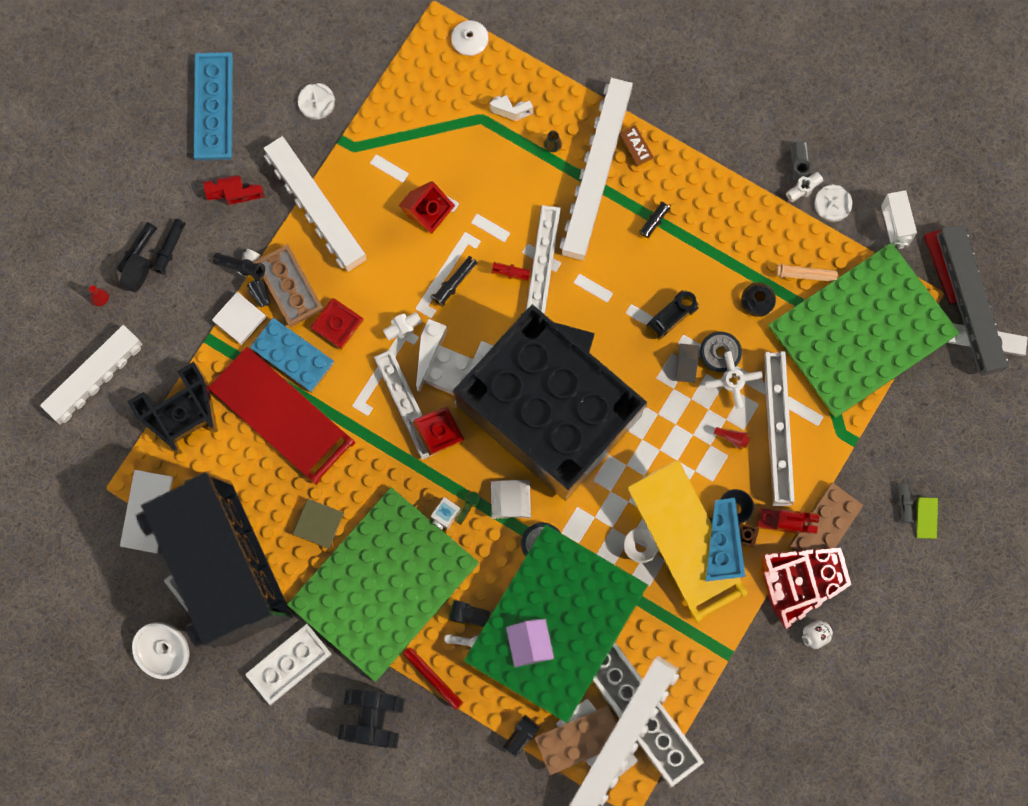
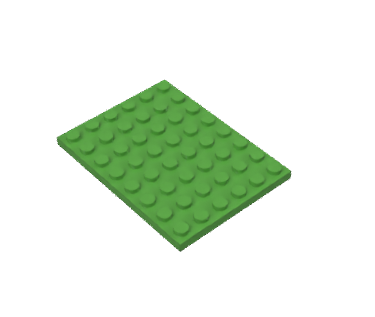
(863, 330)
(383, 584)

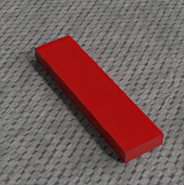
(938, 260)

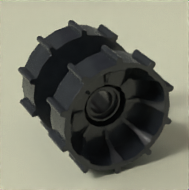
(371, 718)

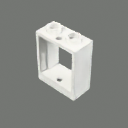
(899, 219)

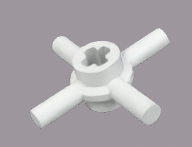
(731, 371)

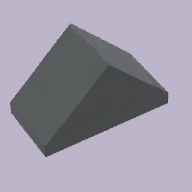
(687, 363)

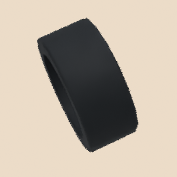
(134, 273)

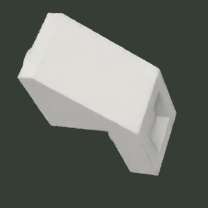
(503, 107)

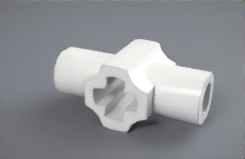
(797, 191)
(402, 326)

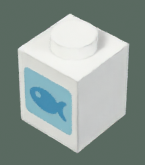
(445, 514)

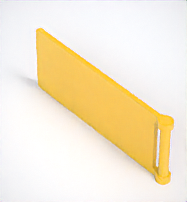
(682, 536)

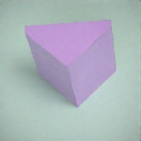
(529, 642)

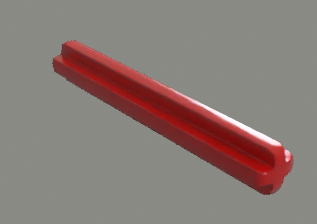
(433, 678)

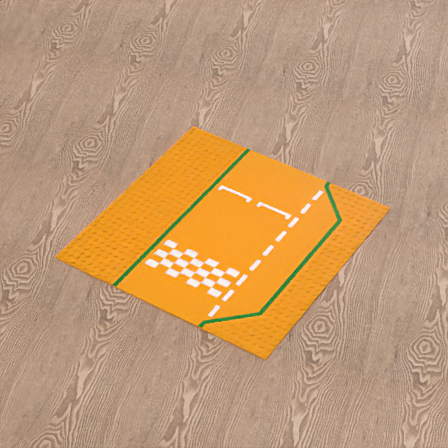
(720, 236)

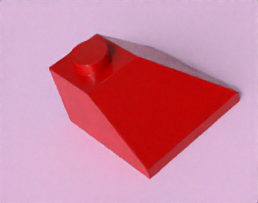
(427, 206)

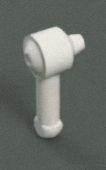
(460, 640)

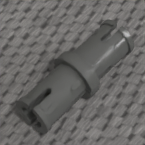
(905, 503)

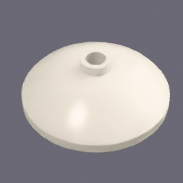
(152, 654)

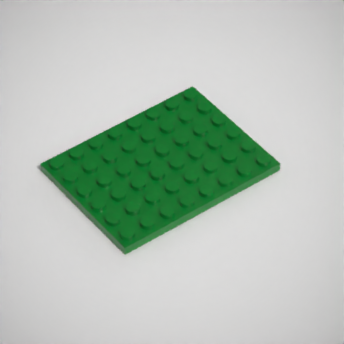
(584, 613)

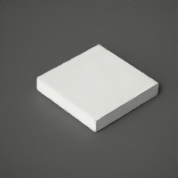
(239, 318)

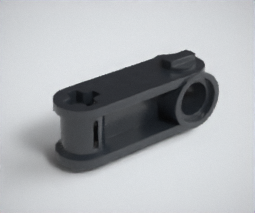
(673, 314)

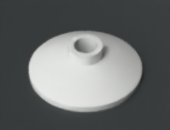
(469, 45)

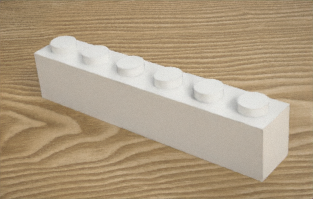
(91, 375)

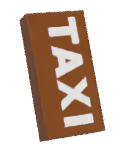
(636, 146)

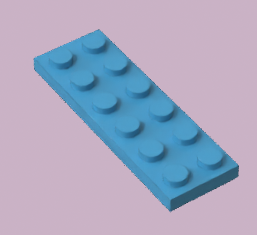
(213, 106)

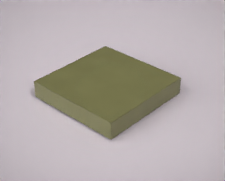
(318, 523)

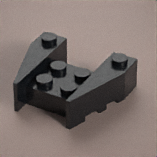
(181, 412)

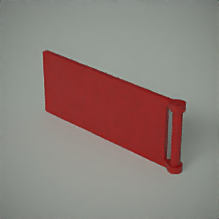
(280, 414)

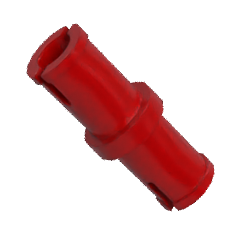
(511, 271)

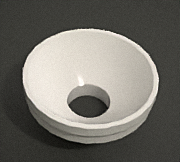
(644, 535)

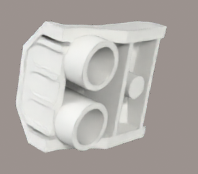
(510, 499)

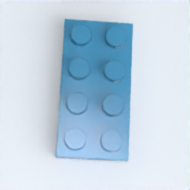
(292, 355)

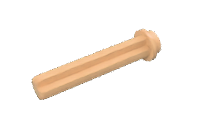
(806, 273)

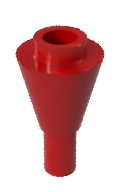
(98, 296)
(736, 438)

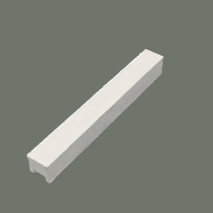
(778, 429)

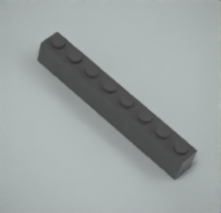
(972, 300)

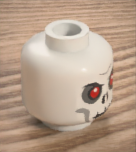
(817, 634)

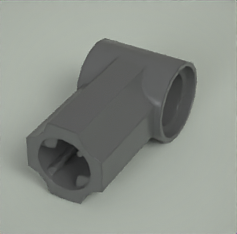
(799, 159)

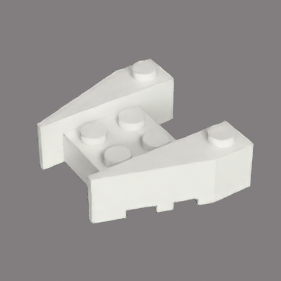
(442, 366)

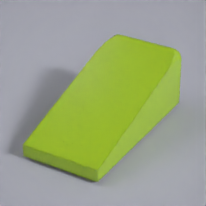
(926, 517)

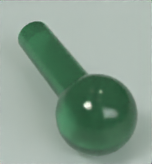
(472, 499)

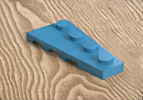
(725, 551)

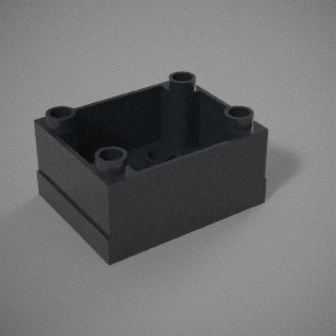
(549, 402)
(215, 561)

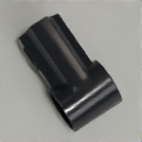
(464, 613)
(524, 732)

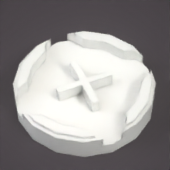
(316, 101)
(833, 203)

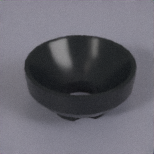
(754, 307)
(744, 501)

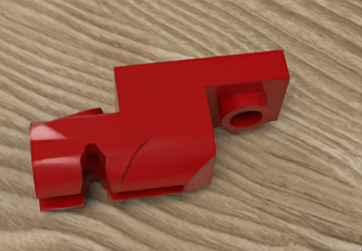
(232, 190)
(787, 521)

